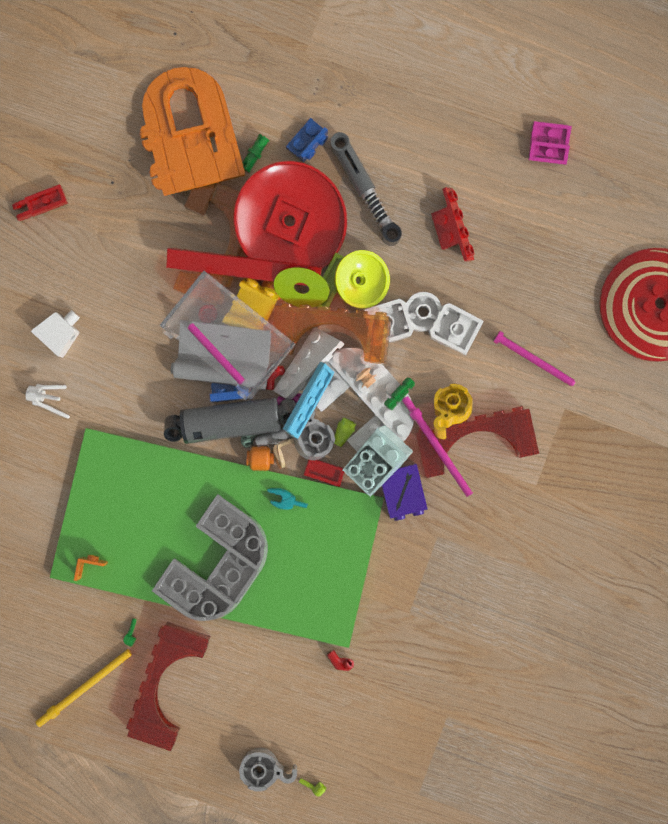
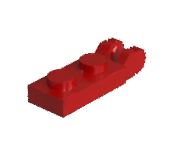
(41, 202)

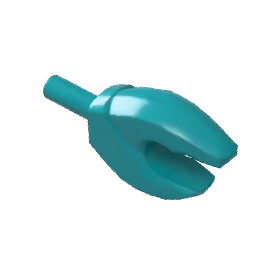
(288, 500)

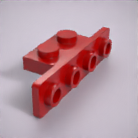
(450, 226)

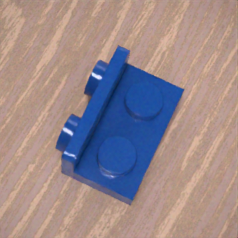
(307, 140)
(224, 392)

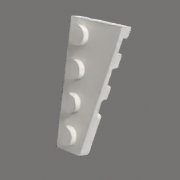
(315, 349)

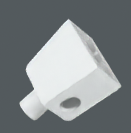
(58, 332)

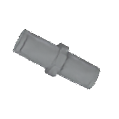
(271, 438)

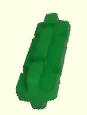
(400, 392)

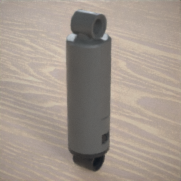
(228, 420)

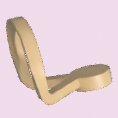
(280, 464)

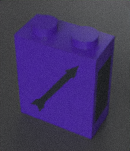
(404, 493)

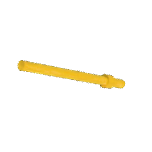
(54, 710)

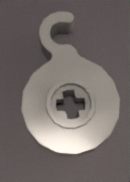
(318, 430)
(272, 770)

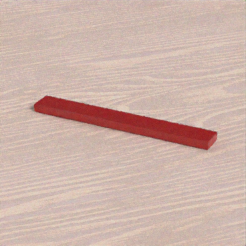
(230, 265)

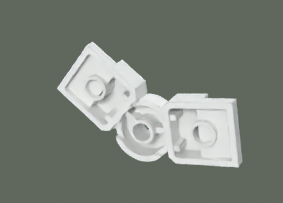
(444, 323)

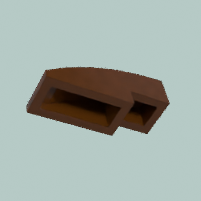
(200, 199)

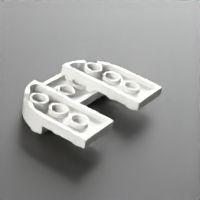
(347, 365)

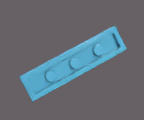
(308, 400)

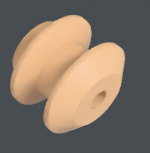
(366, 378)

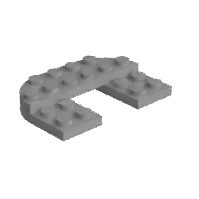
(231, 577)

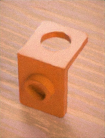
(90, 559)

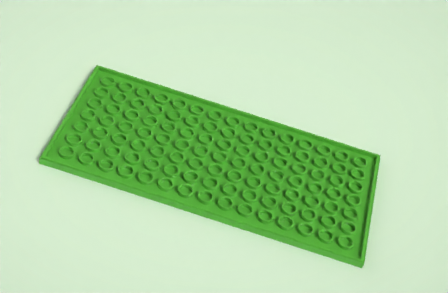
(142, 509)

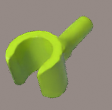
(318, 790)

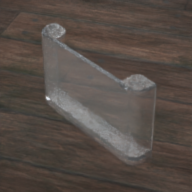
(233, 328)

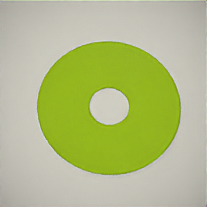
(317, 285)

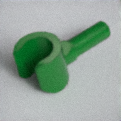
(129, 640)

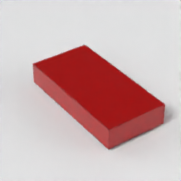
(324, 472)

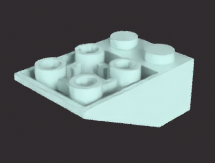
(377, 460)

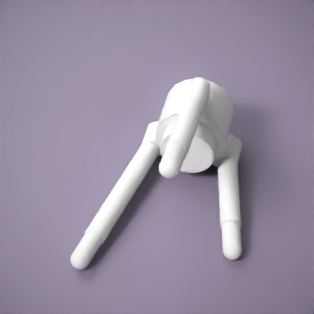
(37, 394)

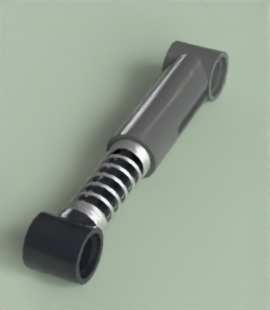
(364, 186)

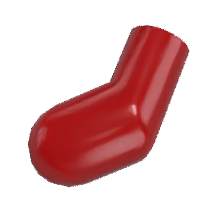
(280, 370)
(342, 664)

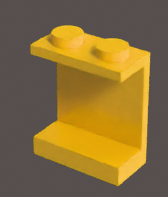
(258, 298)

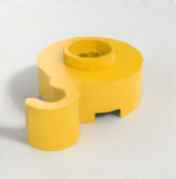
(451, 414)

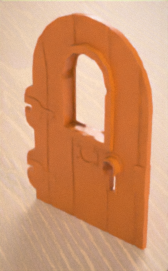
(186, 156)

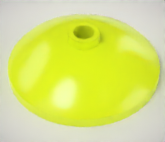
(373, 279)

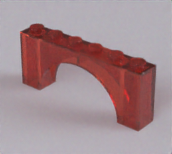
(512, 426)
(149, 721)

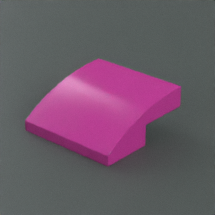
(549, 142)

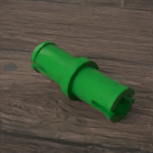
(254, 153)

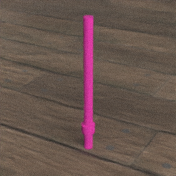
(415, 414)

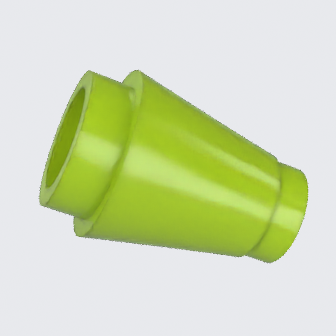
(344, 430)

